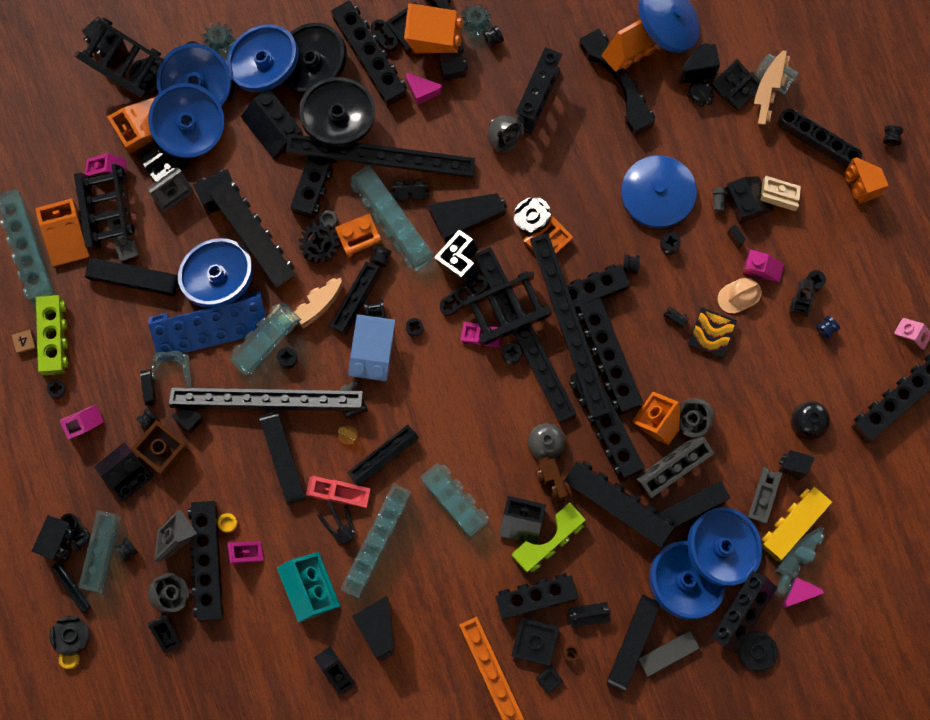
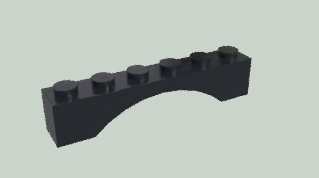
(451, 64)
(637, 116)

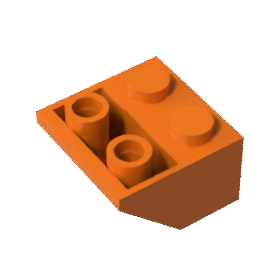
(866, 180)

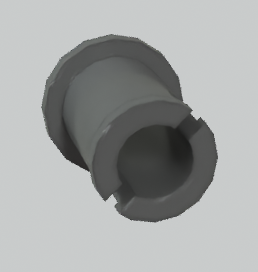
(719, 199)

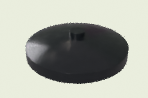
(320, 56)
(337, 112)

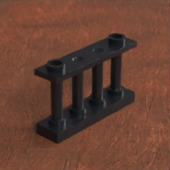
(103, 65)
(538, 89)
(87, 202)
(505, 327)

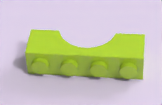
(567, 522)

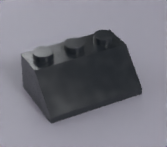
(270, 122)

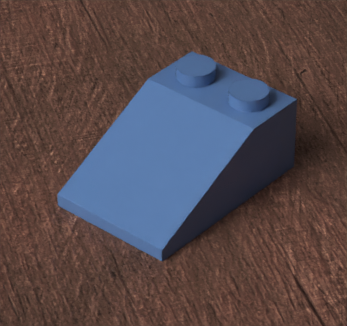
(371, 348)

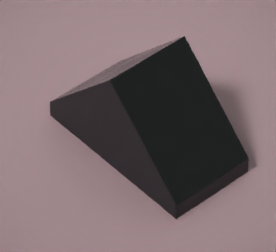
(165, 633)

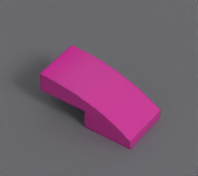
(471, 334)

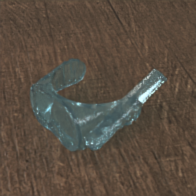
(177, 356)

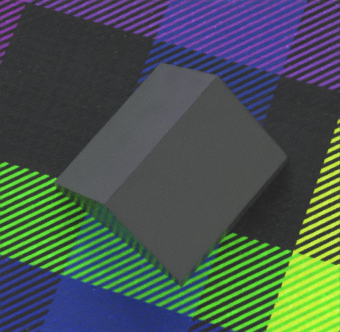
(170, 189)
(173, 536)

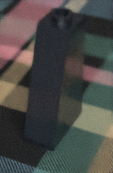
(466, 214)
(697, 504)

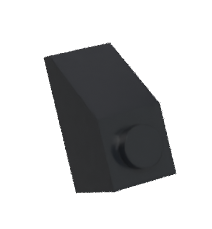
(796, 464)
(334, 670)

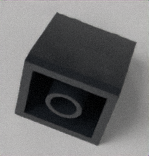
(377, 628)

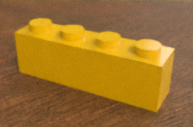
(796, 523)

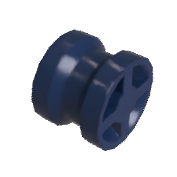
(828, 327)

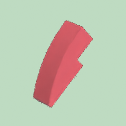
(337, 491)

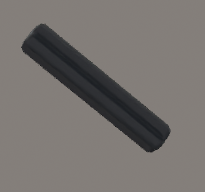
(71, 587)

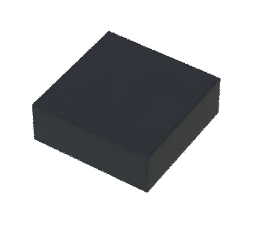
(736, 236)
(549, 679)

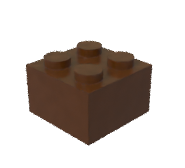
(160, 448)

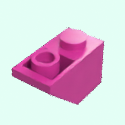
(81, 421)

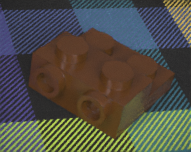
(549, 475)

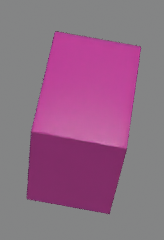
(422, 89)
(245, 552)
(800, 592)

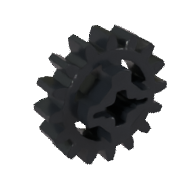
(312, 243)

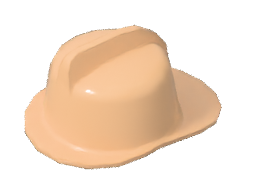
(739, 295)

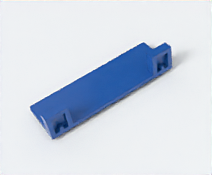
(207, 326)

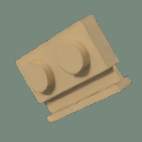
(780, 193)

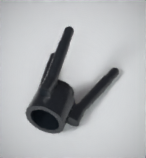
(343, 533)

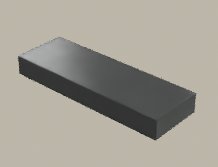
(668, 653)

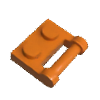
(356, 230)
(559, 236)

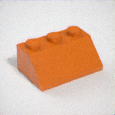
(628, 46)

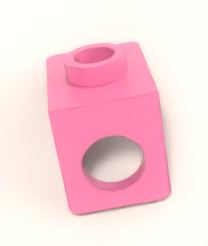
(913, 331)

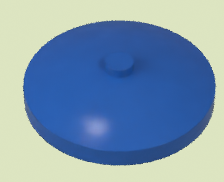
(670, 23)
(262, 58)
(198, 66)
(186, 120)
(658, 192)
(215, 273)
(724, 546)
(679, 585)

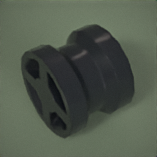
(493, 36)
(893, 135)
(669, 247)
(380, 256)
(631, 263)
(816, 274)
(511, 357)
(287, 362)
(147, 418)
(126, 549)

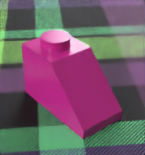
(102, 164)
(763, 266)

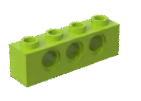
(44, 307)

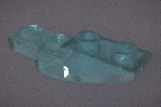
(801, 553)

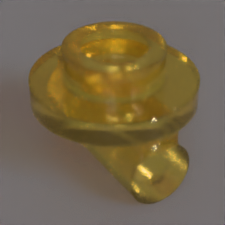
(347, 434)

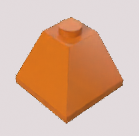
(659, 418)

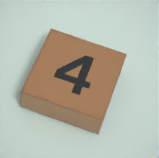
(23, 341)

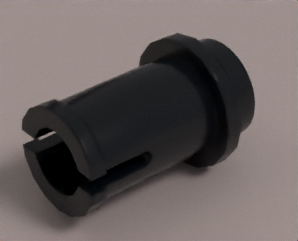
(677, 317)
(349, 414)

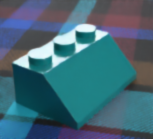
(308, 586)

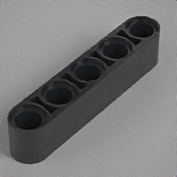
(814, 130)
(131, 277)
(282, 457)
(633, 643)

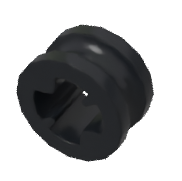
(413, 321)
(51, 385)

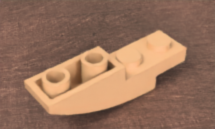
(771, 80)
(319, 302)

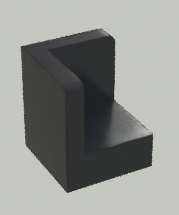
(188, 419)

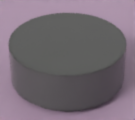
(328, 217)

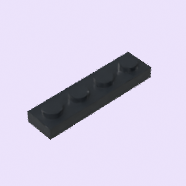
(356, 297)
(383, 455)

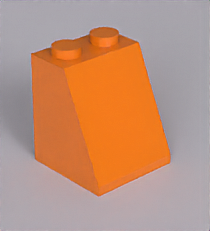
(433, 29)

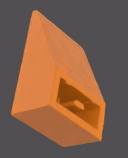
(132, 125)
(62, 232)

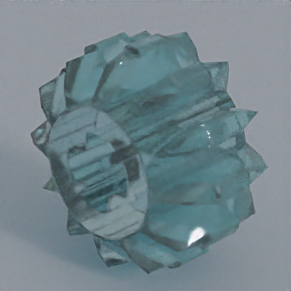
(475, 12)
(216, 31)

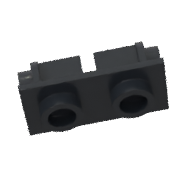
(417, 189)
(589, 614)

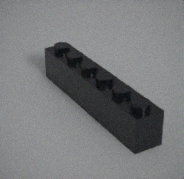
(251, 233)
(620, 504)

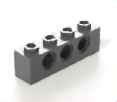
(674, 466)

